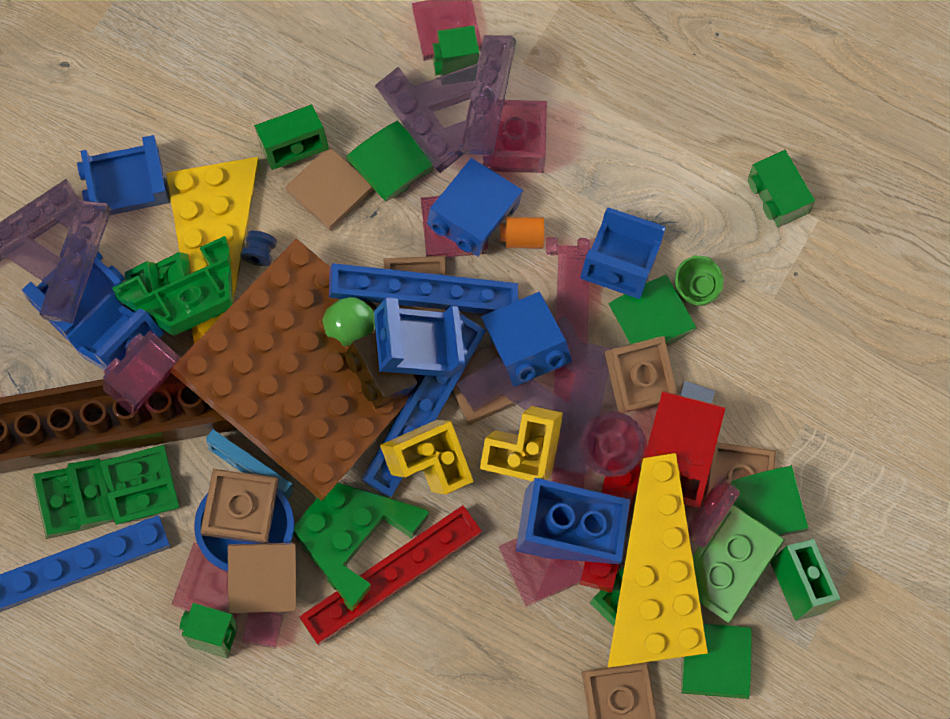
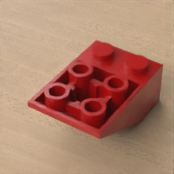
(691, 432)

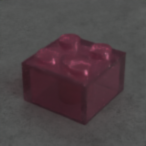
(520, 138)
(140, 371)

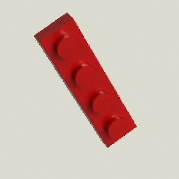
(603, 575)

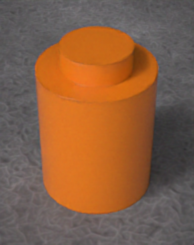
(523, 232)

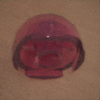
(613, 444)

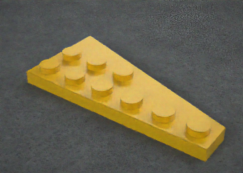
(210, 205)
(659, 591)

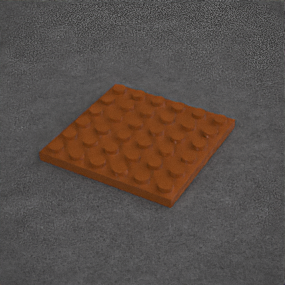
(284, 378)

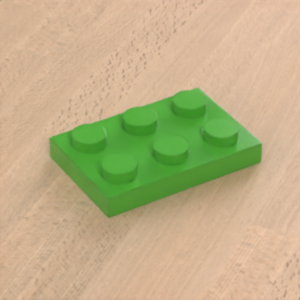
(733, 562)

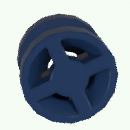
(258, 248)

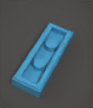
(243, 461)

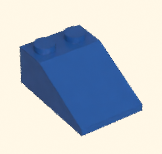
(572, 523)

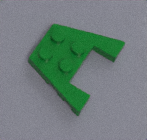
(188, 299)
(341, 525)

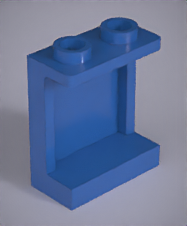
(125, 177)
(473, 206)
(623, 253)
(97, 287)
(109, 330)
(527, 339)
(419, 340)

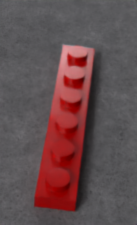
(394, 573)

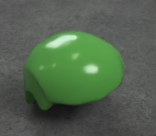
(699, 280)
(348, 320)

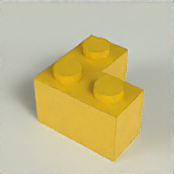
(434, 451)
(530, 452)

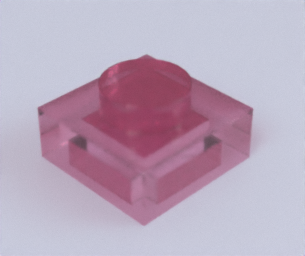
(262, 629)

